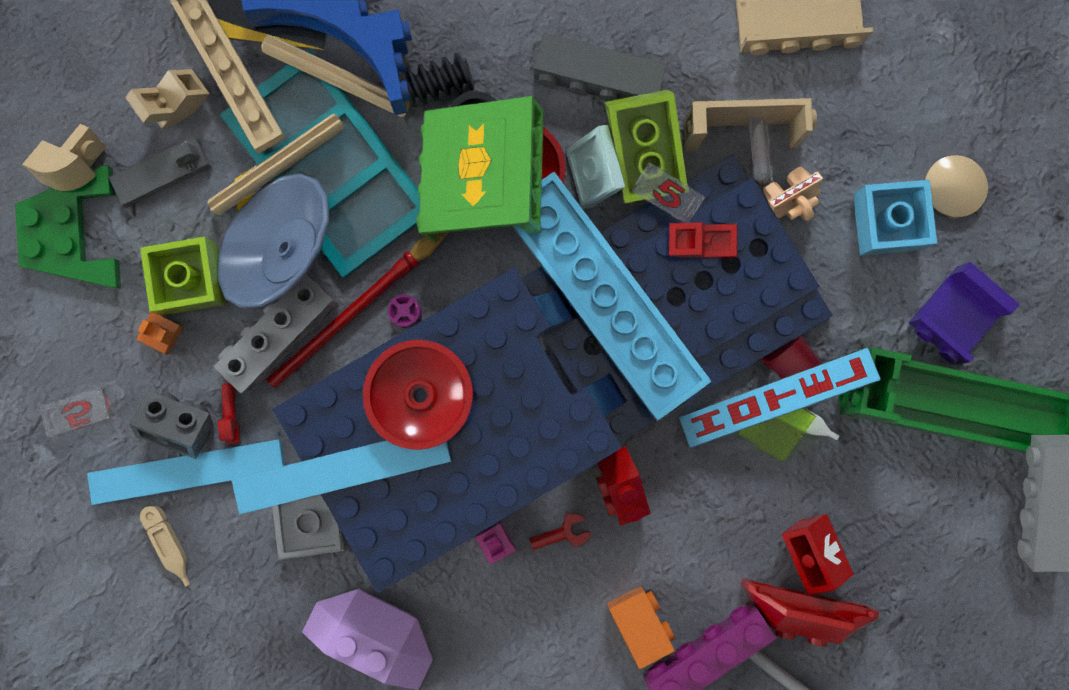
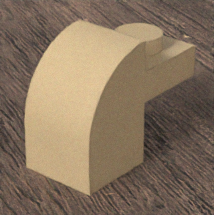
(171, 101)
(66, 166)

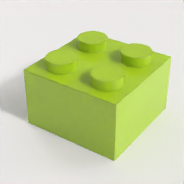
(182, 276)

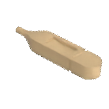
(165, 541)

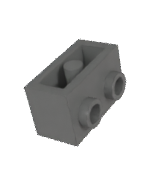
(172, 423)

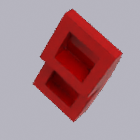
(703, 241)

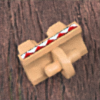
(797, 199)

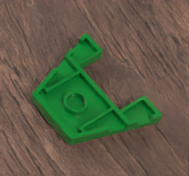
(53, 233)

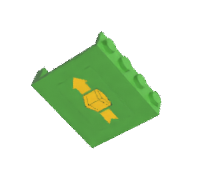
(481, 167)

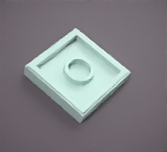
(595, 167)

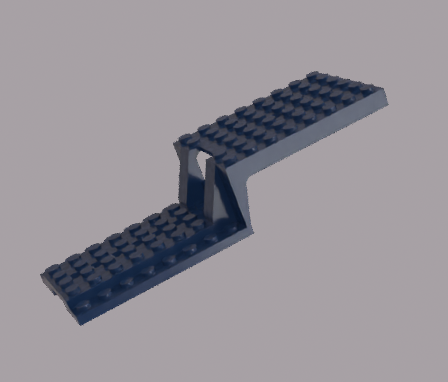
(523, 421)

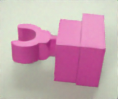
(495, 542)

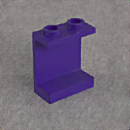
(961, 313)

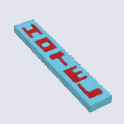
(780, 398)

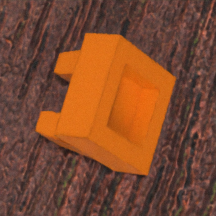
(159, 332)

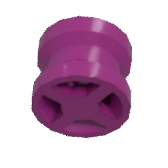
(400, 307)

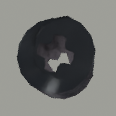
(439, 79)

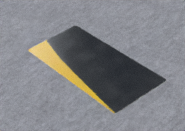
(237, 26)

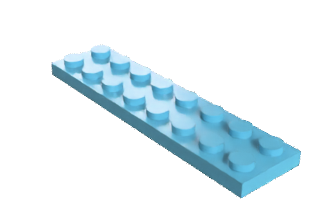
(612, 303)

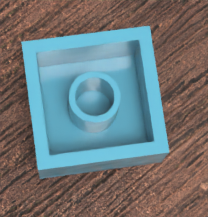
(894, 217)

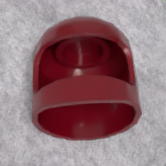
(792, 358)

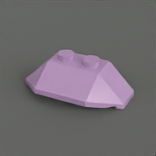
(371, 637)

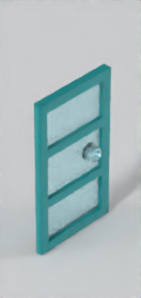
(365, 186)

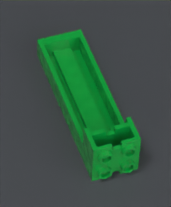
(957, 403)

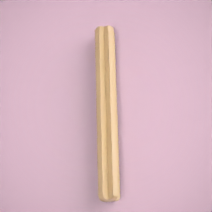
(328, 72)
(276, 164)

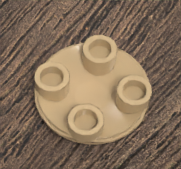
(957, 186)

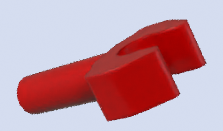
(228, 426)
(561, 533)

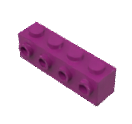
(713, 653)

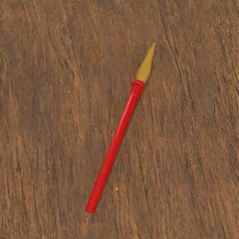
(403, 266)

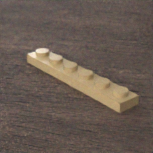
(229, 73)

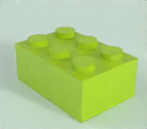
(644, 132)

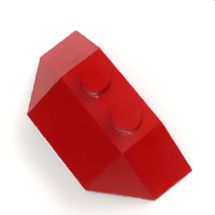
(807, 615)

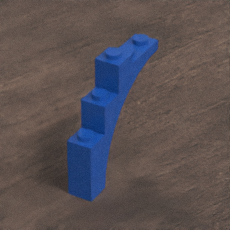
(375, 37)

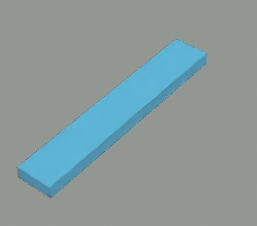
(184, 472)
(331, 473)

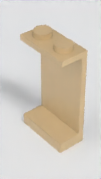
(704, 114)

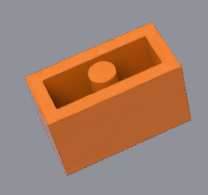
(640, 626)

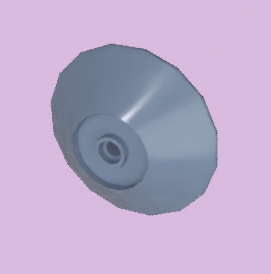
(273, 241)

